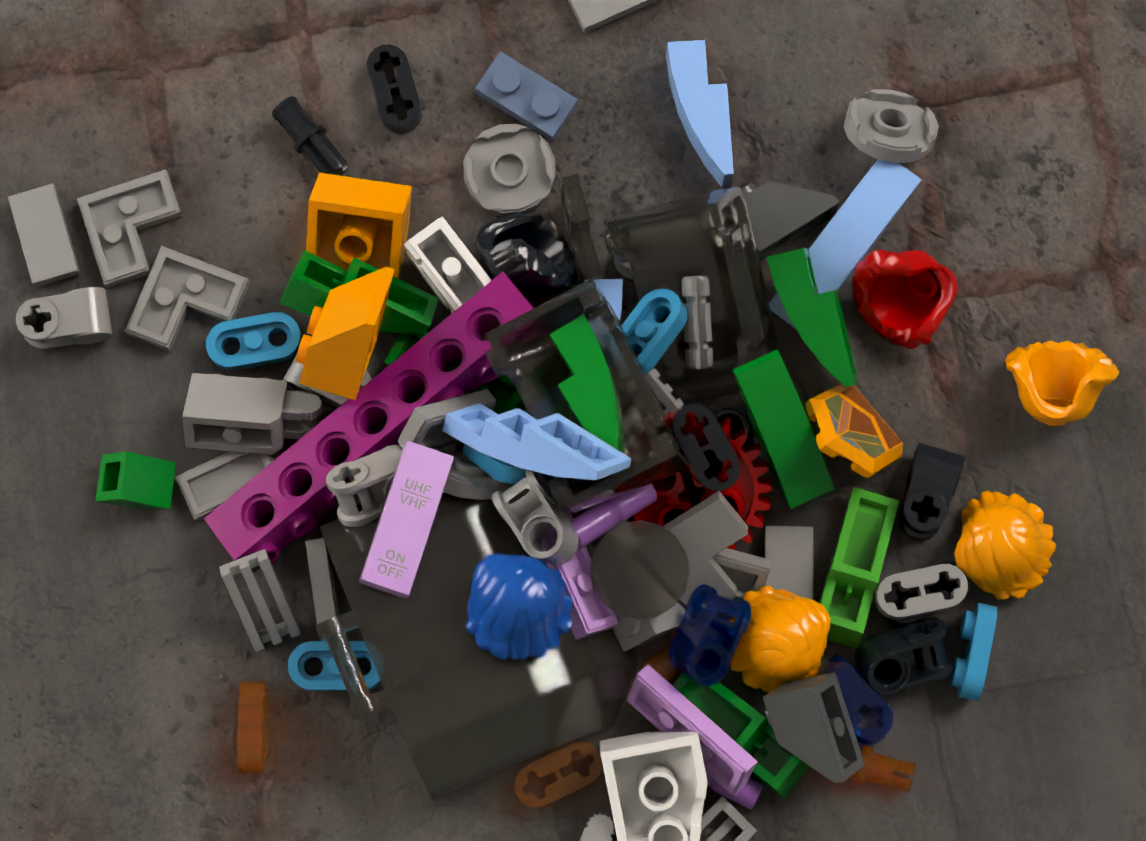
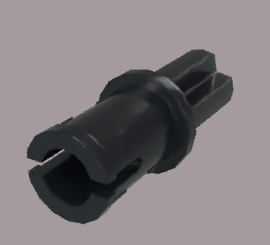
(309, 137)

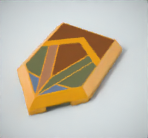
(853, 430)

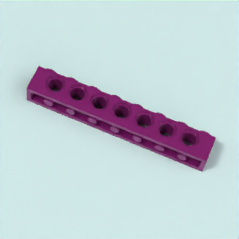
(352, 425)

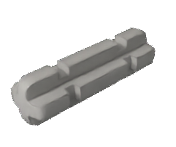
(698, 324)

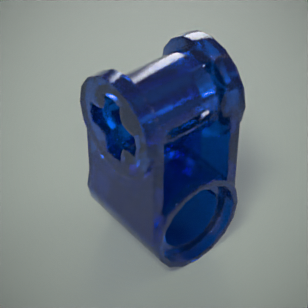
(709, 633)
(859, 697)

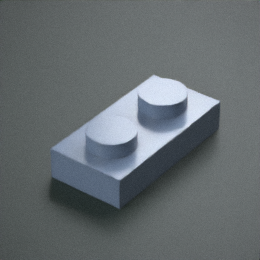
(526, 96)

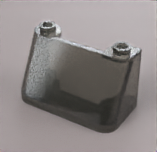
(707, 238)
(533, 364)

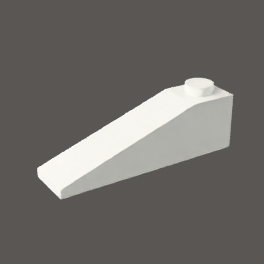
(655, 785)

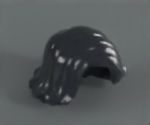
(528, 253)

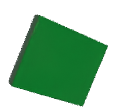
(135, 481)

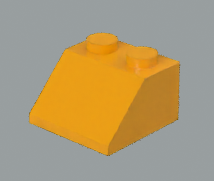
(359, 221)
(344, 334)

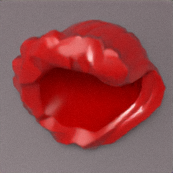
(903, 295)

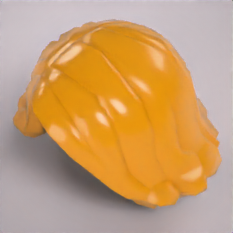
(1060, 379)
(1004, 544)
(782, 638)

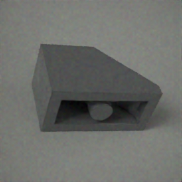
(784, 213)
(815, 725)

